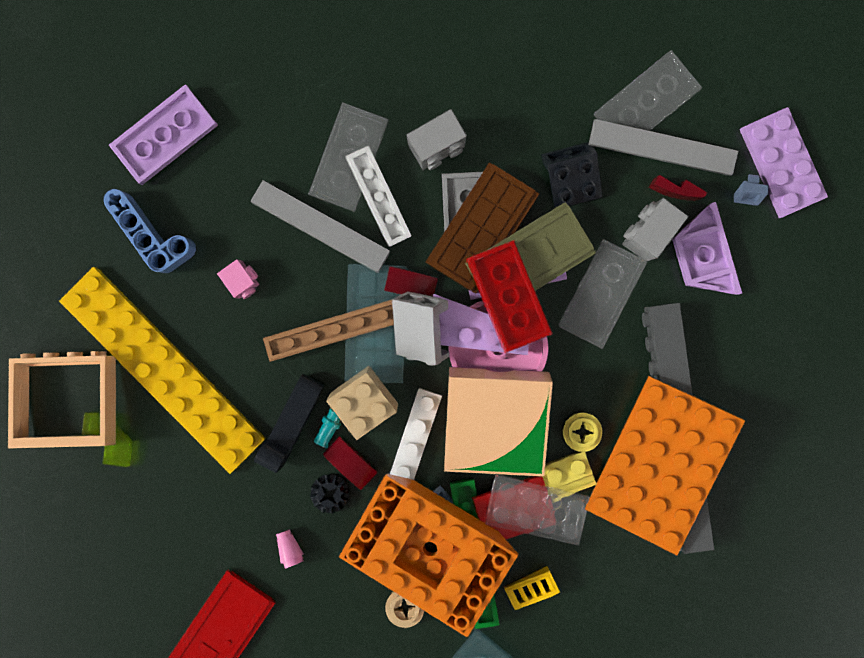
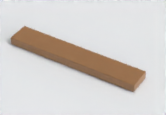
(329, 331)

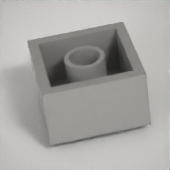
(437, 140)
(654, 230)

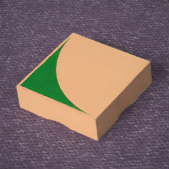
(497, 421)

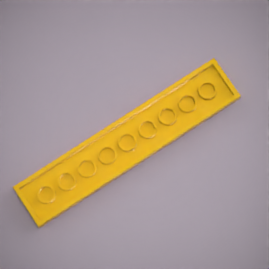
(162, 369)

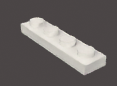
(378, 196)
(416, 434)

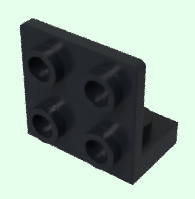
(573, 174)

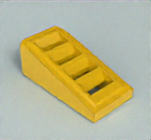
(544, 593)

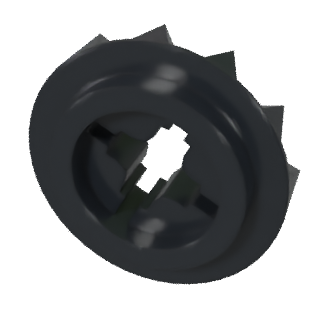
(330, 482)

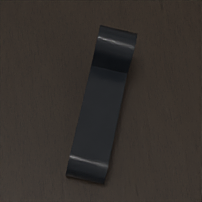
(290, 424)

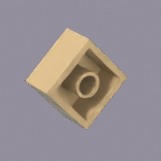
(362, 402)

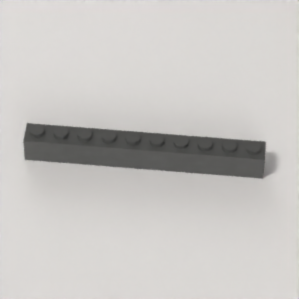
(671, 366)

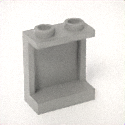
(419, 327)

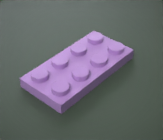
(163, 135)
(783, 162)

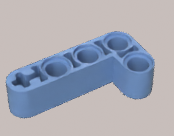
(143, 229)

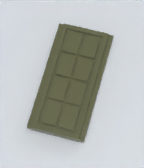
(551, 245)

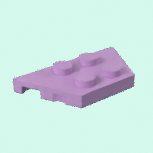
(706, 254)

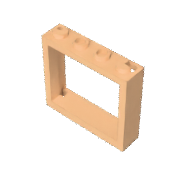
(19, 400)

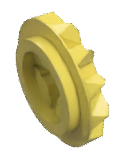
(590, 440)

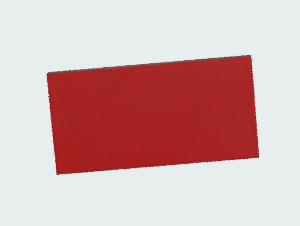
(509, 296)

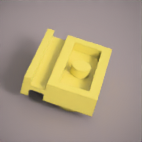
(569, 473)

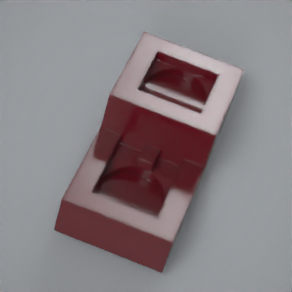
(684, 191)
(403, 281)
(350, 463)

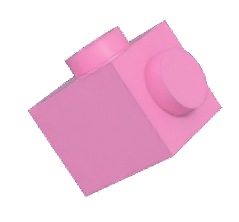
(239, 279)

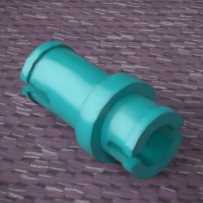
(330, 424)

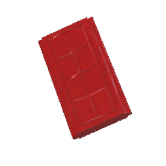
(225, 620)

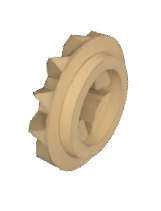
(398, 616)

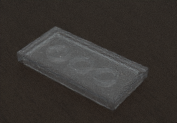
(651, 95)
(350, 133)
(602, 294)

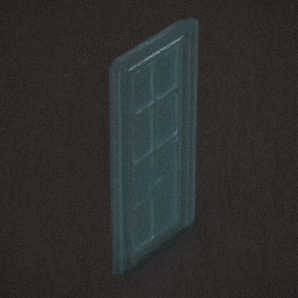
(376, 347)

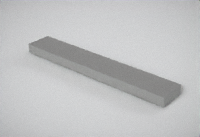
(663, 147)
(320, 226)

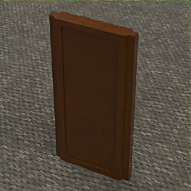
(484, 219)

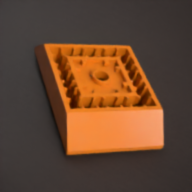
(447, 584)

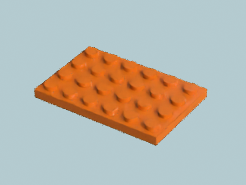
(664, 464)

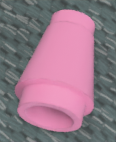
(289, 550)

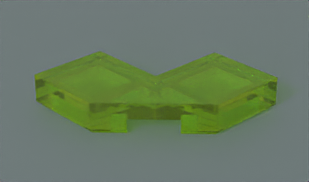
(113, 454)

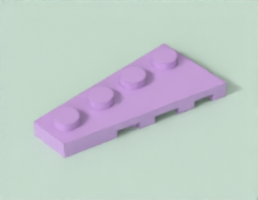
(470, 329)

